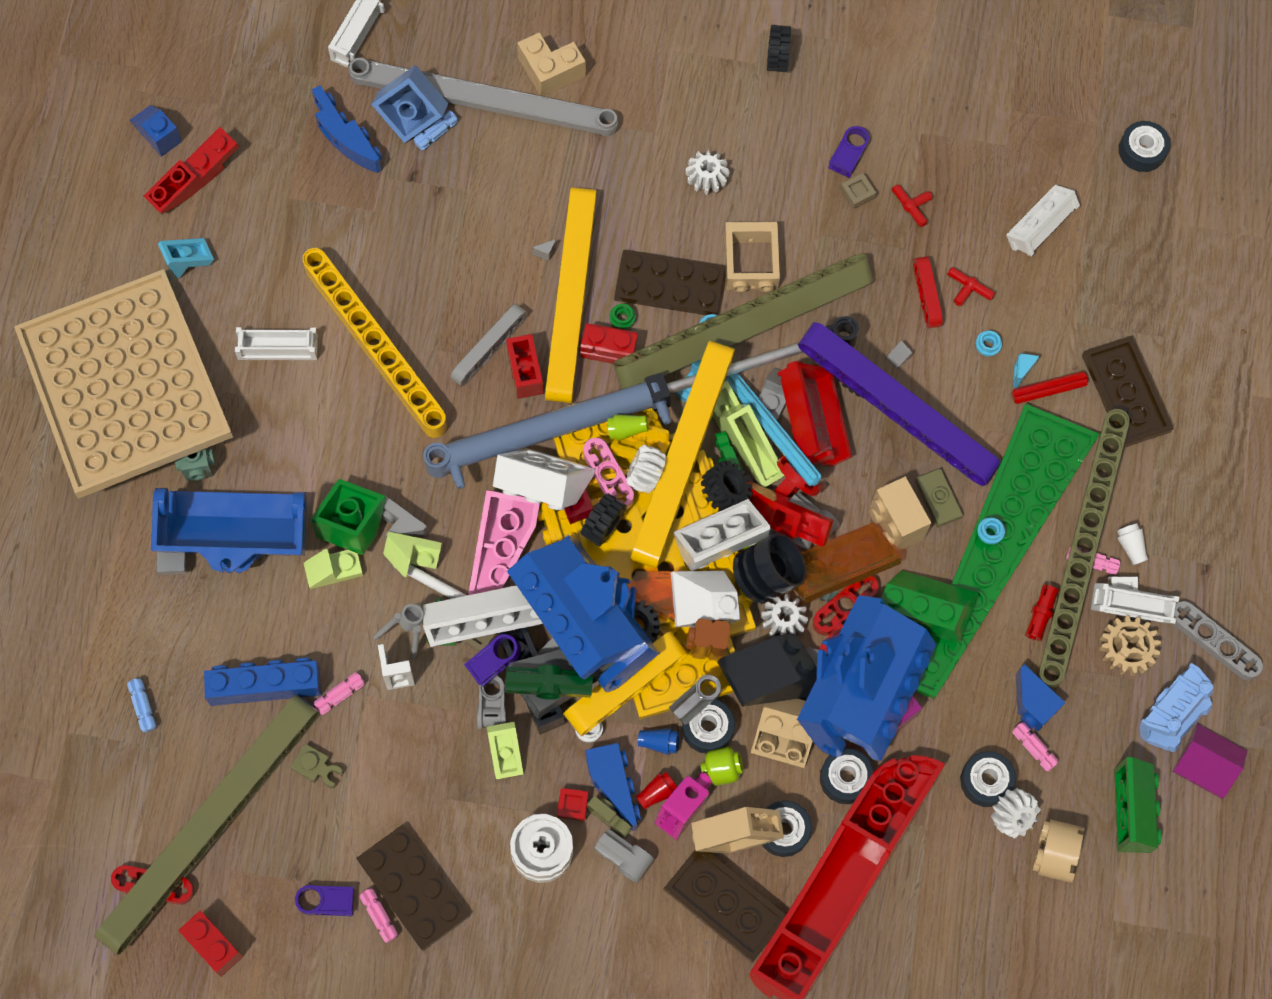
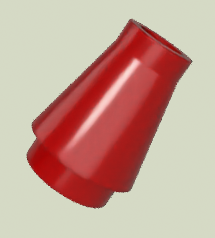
(657, 790)

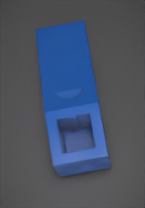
(609, 778)

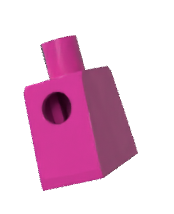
(683, 805)

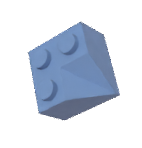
(410, 103)

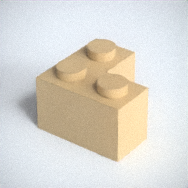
(550, 69)

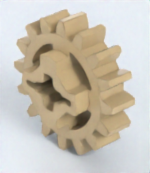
(1139, 652)

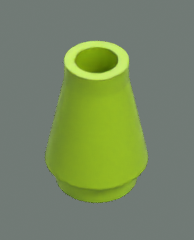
(625, 426)

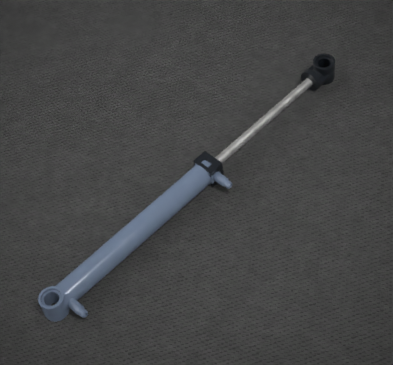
(651, 393)

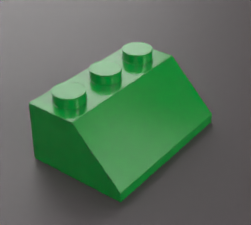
(931, 604)
(1136, 806)

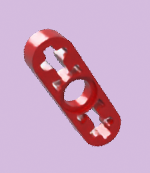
(927, 292)
(825, 612)
(134, 872)

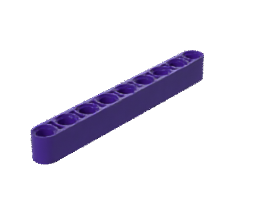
(898, 403)

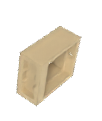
(751, 233)
(737, 830)

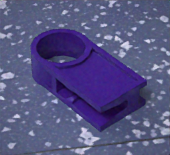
(846, 155)
(488, 664)
(333, 902)

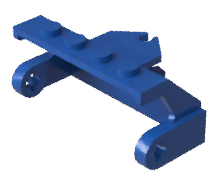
(229, 526)
(585, 611)
(866, 679)

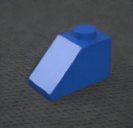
(157, 129)
(1035, 699)

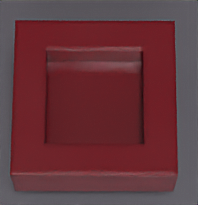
(580, 509)

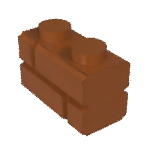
(708, 639)

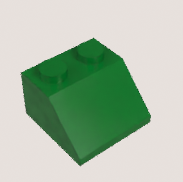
(349, 516)

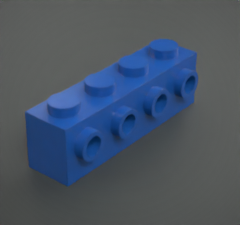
(263, 682)

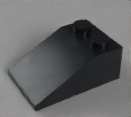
(770, 671)

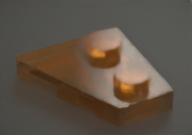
(655, 590)

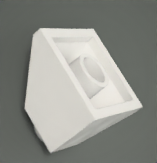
(703, 596)

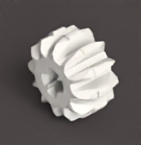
(707, 172)
(646, 469)
(788, 608)
(1015, 813)

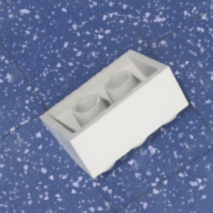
(541, 478)
(721, 534)

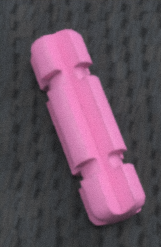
(1100, 562)
(339, 693)
(1035, 746)
(378, 915)

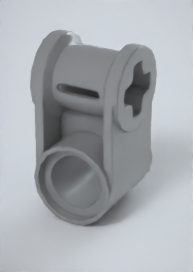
(491, 709)

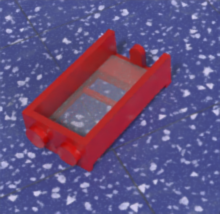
(815, 413)

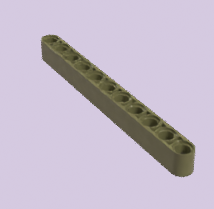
(745, 320)
(1088, 536)
(206, 825)

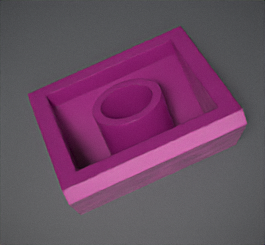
(1210, 761)

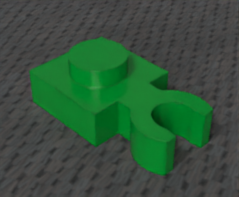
(724, 448)

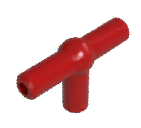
(911, 205)
(970, 284)

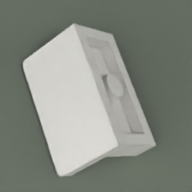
(396, 674)

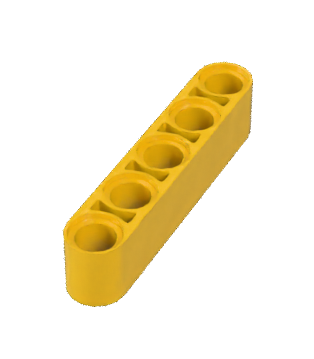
(590, 712)

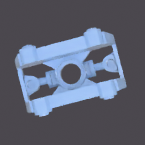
(1177, 710)

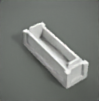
(354, 30)
(1042, 219)
(277, 344)
(1134, 603)

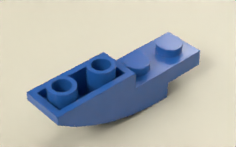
(345, 135)

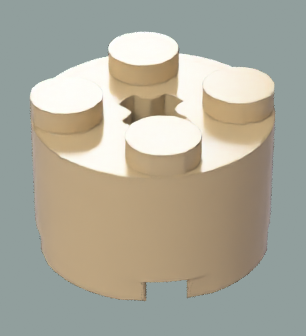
(1060, 850)

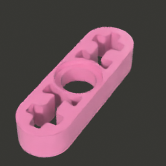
(605, 454)

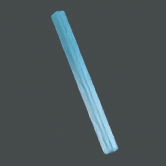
(775, 431)

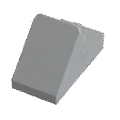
(772, 394)
(404, 521)

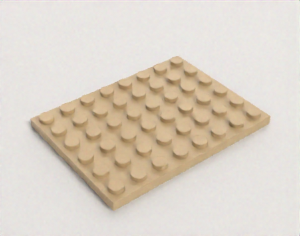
(122, 383)

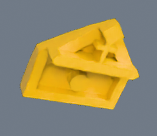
(655, 437)

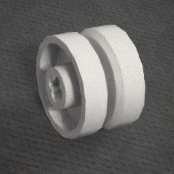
(538, 831)

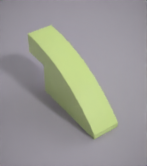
(746, 437)

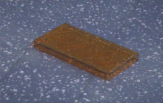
(846, 562)

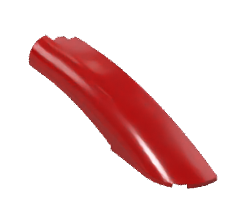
(844, 877)

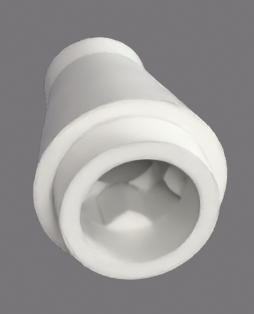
(1133, 543)

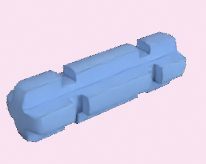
(435, 130)
(141, 705)

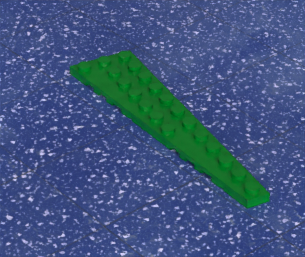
(1025, 490)

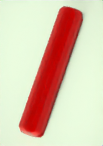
(1049, 387)

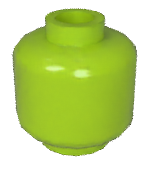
(723, 766)

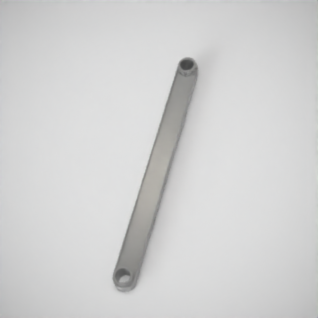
(495, 99)

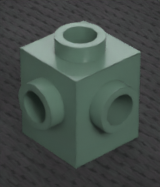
(196, 465)

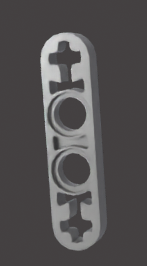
(488, 345)
(1218, 637)

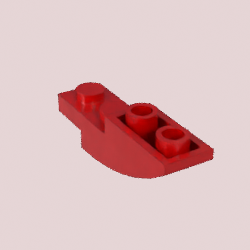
(189, 177)
(789, 517)

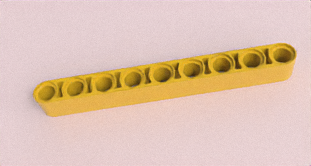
(570, 295)
(376, 353)
(682, 454)

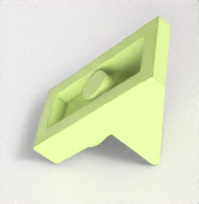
(407, 550)
(332, 568)
(505, 750)

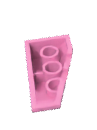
(502, 537)

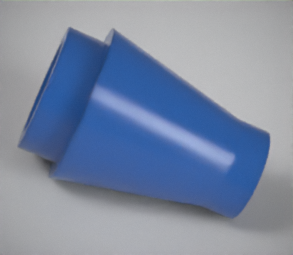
(660, 740)

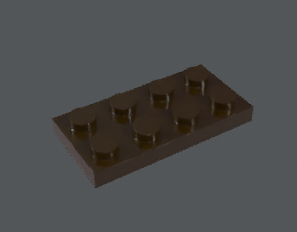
(669, 283)
(1127, 386)
(412, 887)
(725, 903)

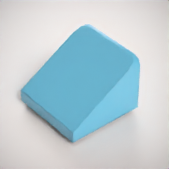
(1022, 367)

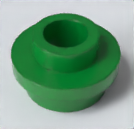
(622, 309)

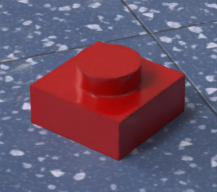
(572, 804)

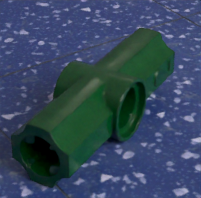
(547, 682)

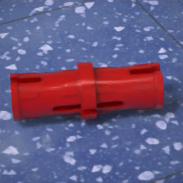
(1041, 612)

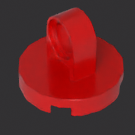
(794, 481)

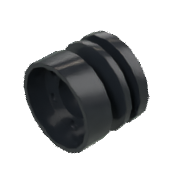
(769, 568)

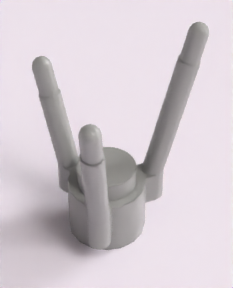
(409, 620)

